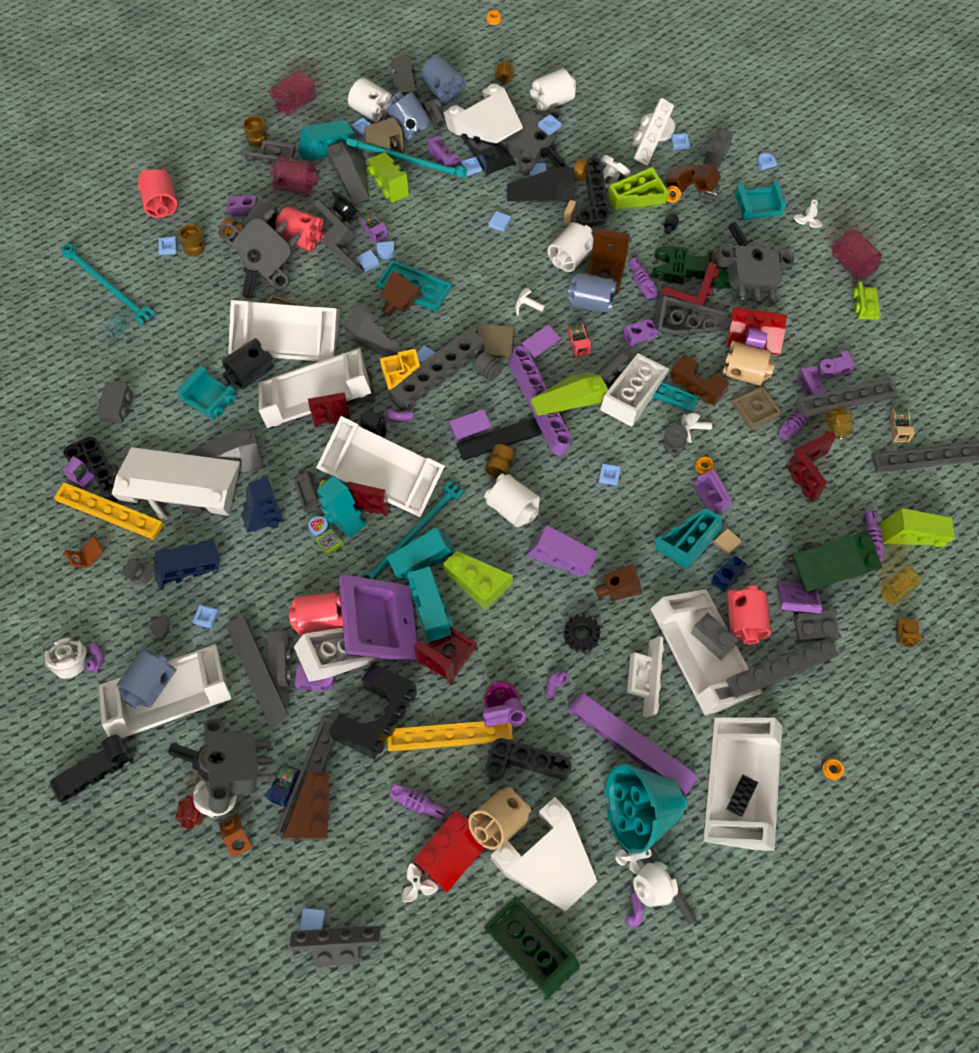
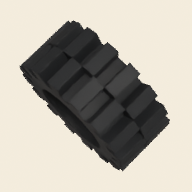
(587, 623)
(742, 795)

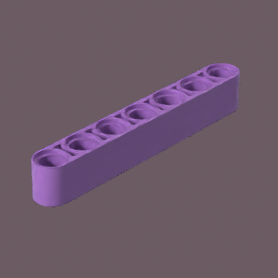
(532, 385)
(631, 741)

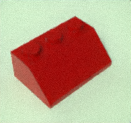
(768, 322)
(449, 852)

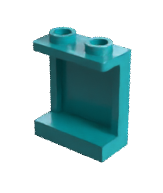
(760, 201)
(206, 393)

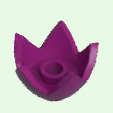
(506, 691)

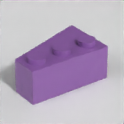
(561, 551)

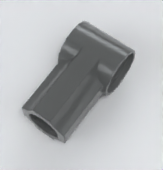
(435, 113)

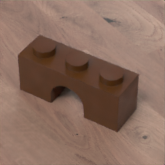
(702, 176)
(709, 390)

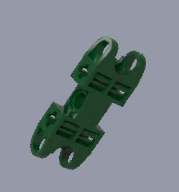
(688, 267)

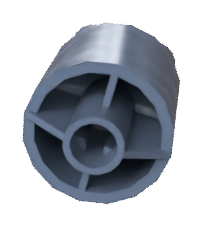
(442, 79)
(408, 108)
(592, 292)
(145, 679)

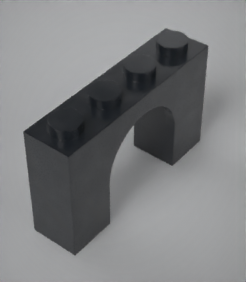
(371, 737)

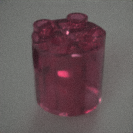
(293, 92)
(294, 175)
(856, 254)

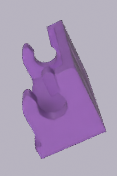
(442, 153)
(541, 341)
(810, 381)
(469, 425)
(712, 492)

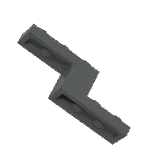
(339, 236)

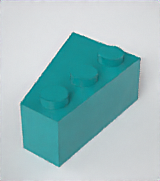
(317, 137)
(338, 507)
(691, 538)
(421, 553)
(429, 605)

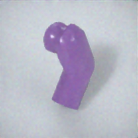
(393, 416)
(97, 657)
(555, 681)
(638, 911)

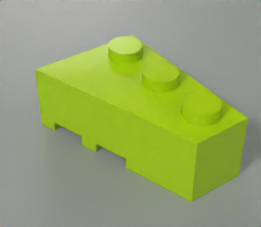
(388, 177)
(638, 191)
(917, 528)
(477, 578)

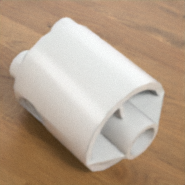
(553, 90)
(369, 100)
(571, 247)
(513, 500)

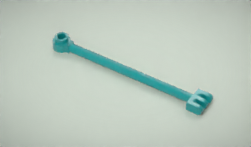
(458, 171)
(140, 313)
(450, 493)

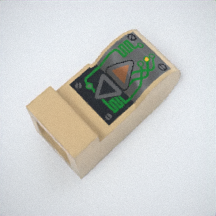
(901, 425)

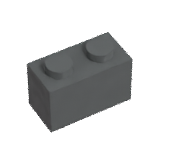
(718, 147)
(114, 402)
(714, 636)

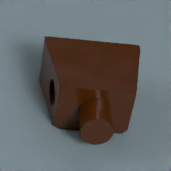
(399, 294)
(620, 584)

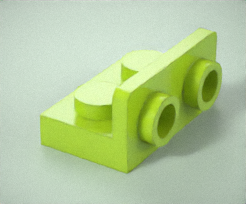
(866, 302)

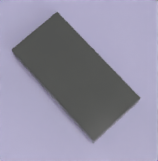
(307, 491)

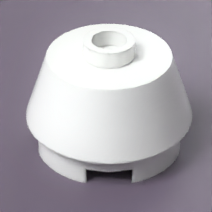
(66, 658)
(655, 885)

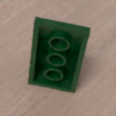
(836, 561)
(533, 947)

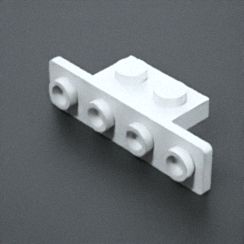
(651, 130)
(645, 676)

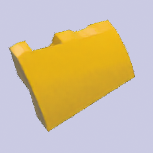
(399, 367)

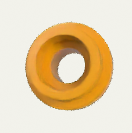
(493, 17)
(678, 194)
(706, 461)
(839, 769)

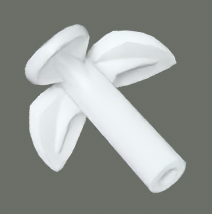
(810, 212)
(524, 299)
(689, 422)
(635, 859)
(411, 892)

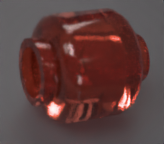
(188, 814)

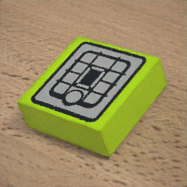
(329, 541)

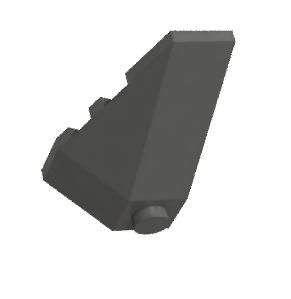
(350, 169)
(683, 317)
(367, 334)
(236, 446)

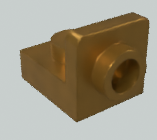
(908, 632)

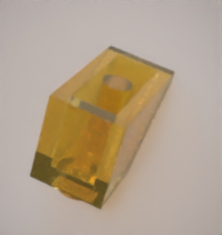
(839, 422)
(901, 586)

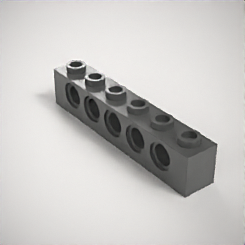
(468, 341)

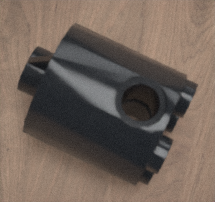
(247, 364)

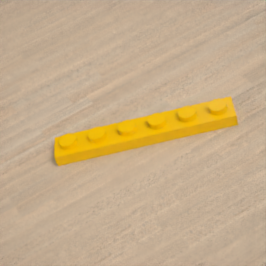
(109, 511)
(447, 735)

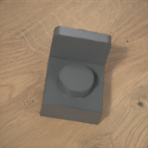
(137, 572)

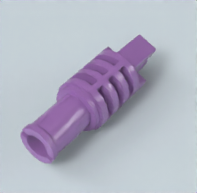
(643, 279)
(793, 425)
(875, 532)
(416, 801)

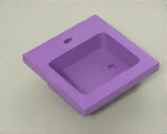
(377, 618)

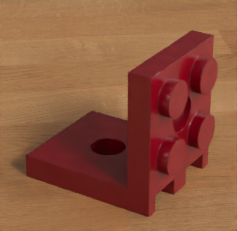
(705, 291)
(329, 408)
(803, 469)
(369, 498)
(441, 663)

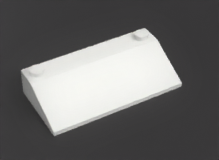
(285, 329)
(287, 394)
(375, 462)
(177, 479)
(701, 668)
(193, 687)
(748, 749)

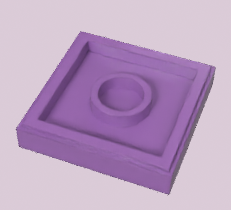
(794, 598)

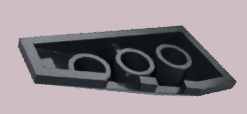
(489, 154)
(548, 186)

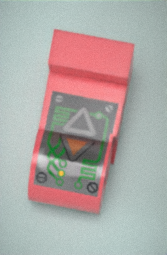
(579, 339)

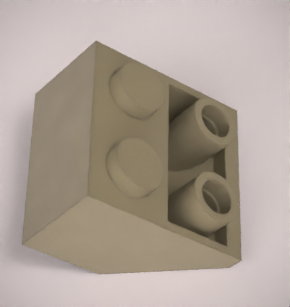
(385, 135)

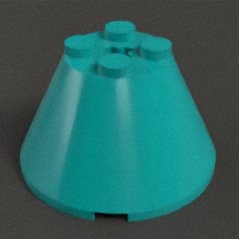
(642, 806)

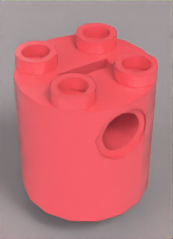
(157, 193)
(304, 224)
(315, 613)
(748, 614)

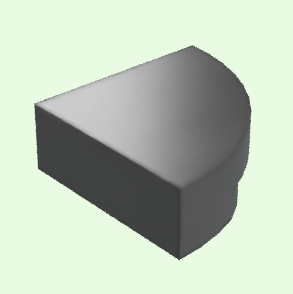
(160, 627)

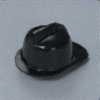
(344, 207)

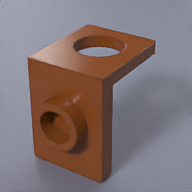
(86, 555)
(232, 830)

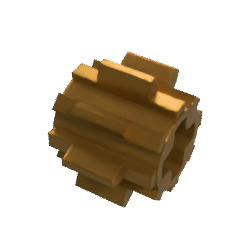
(504, 72)

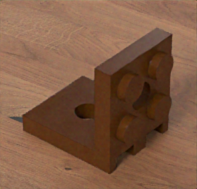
(609, 258)

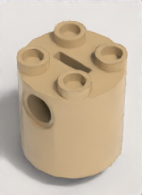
(748, 364)
(499, 818)

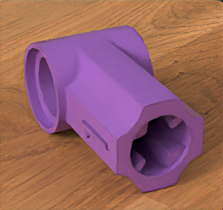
(755, 338)
(510, 712)

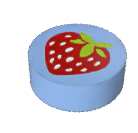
(318, 526)

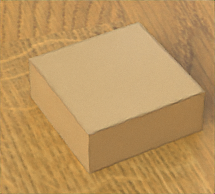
(569, 212)
(727, 542)

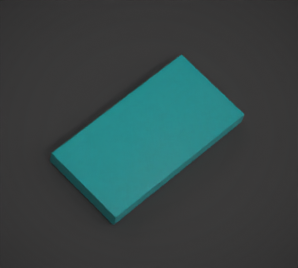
(433, 288)

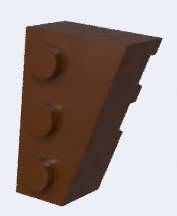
(310, 810)

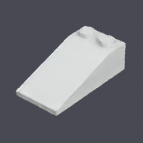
(633, 389)
(325, 655)

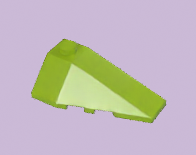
(571, 393)

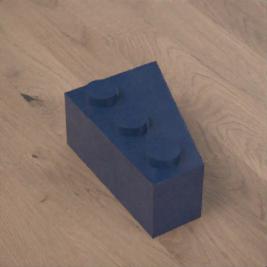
(260, 506)
(185, 561)

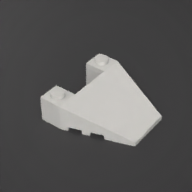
(489, 119)
(555, 865)

